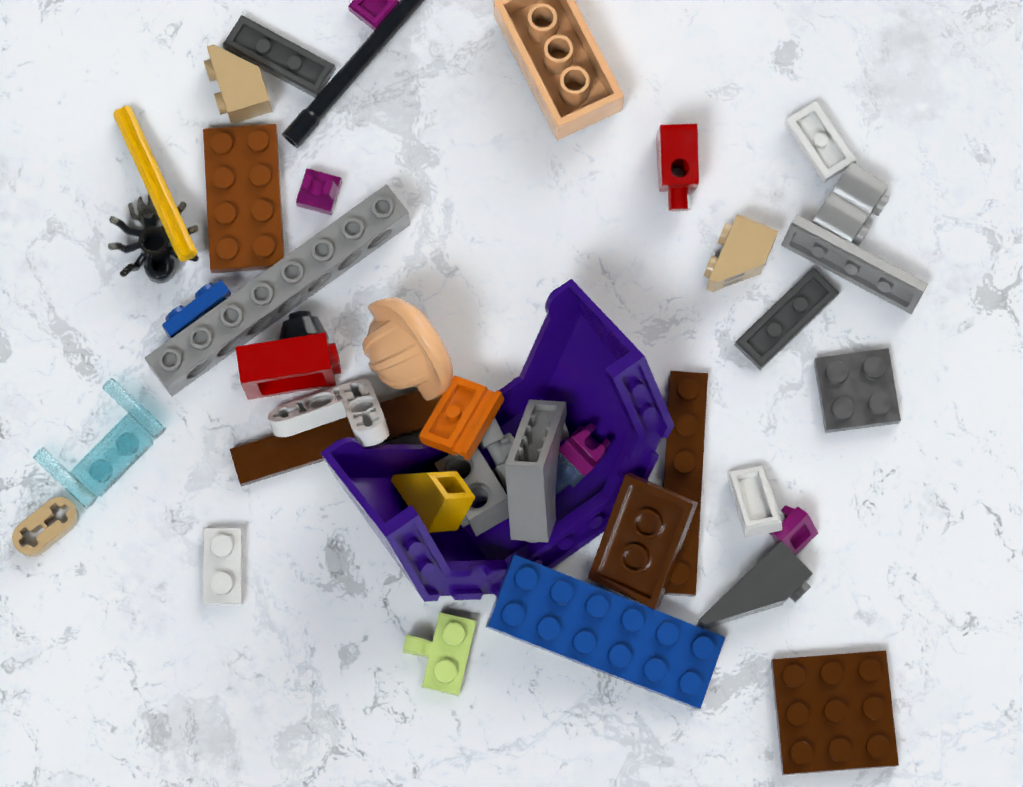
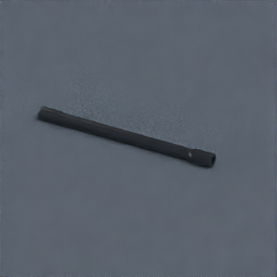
(310, 117)

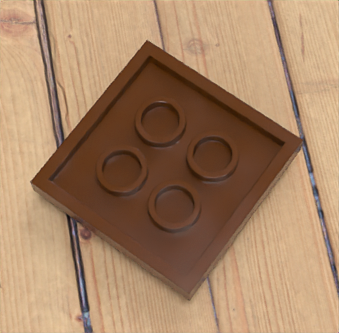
(834, 713)

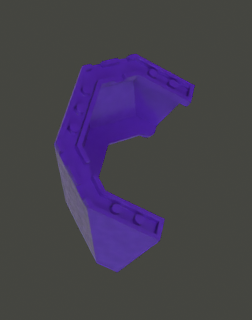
(575, 361)

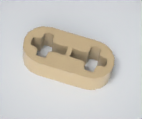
(39, 520)

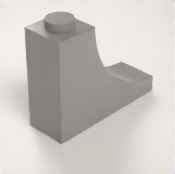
(533, 471)

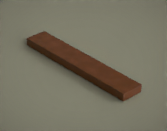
(284, 454)

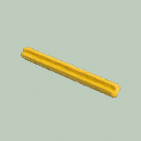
(155, 184)

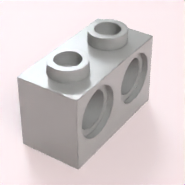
(484, 487)

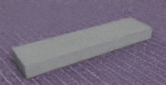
(854, 264)

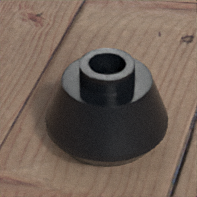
(301, 324)

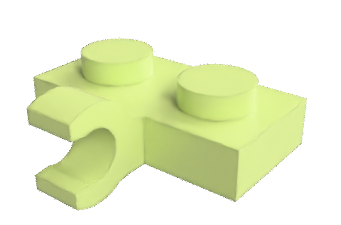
(445, 654)

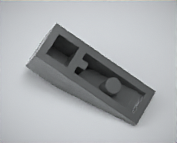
(764, 587)

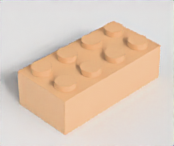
(559, 62)

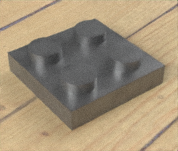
(856, 390)

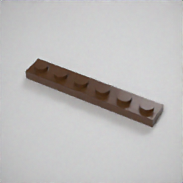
(685, 467)

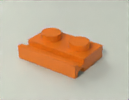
(461, 418)

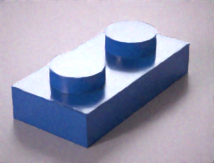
(206, 299)

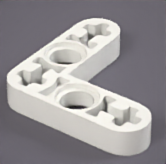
(350, 400)

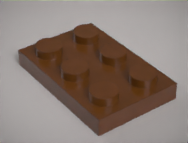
(642, 540)

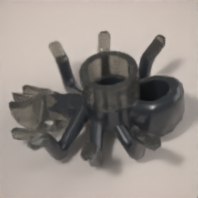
(152, 241)

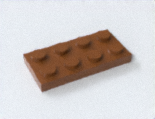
(243, 198)

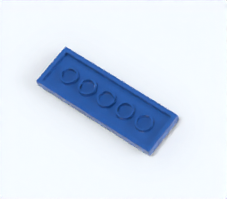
(605, 632)

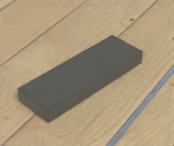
(279, 56)
(786, 318)

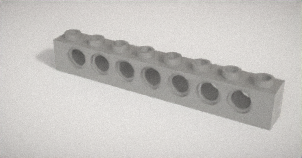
(278, 290)

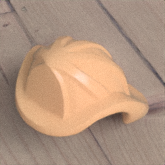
(407, 349)

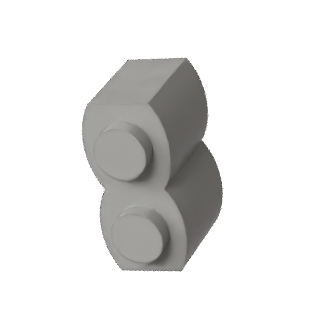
(852, 203)

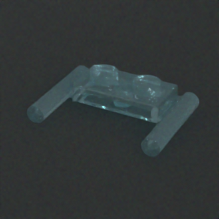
(112, 455)

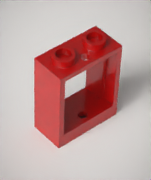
(287, 365)

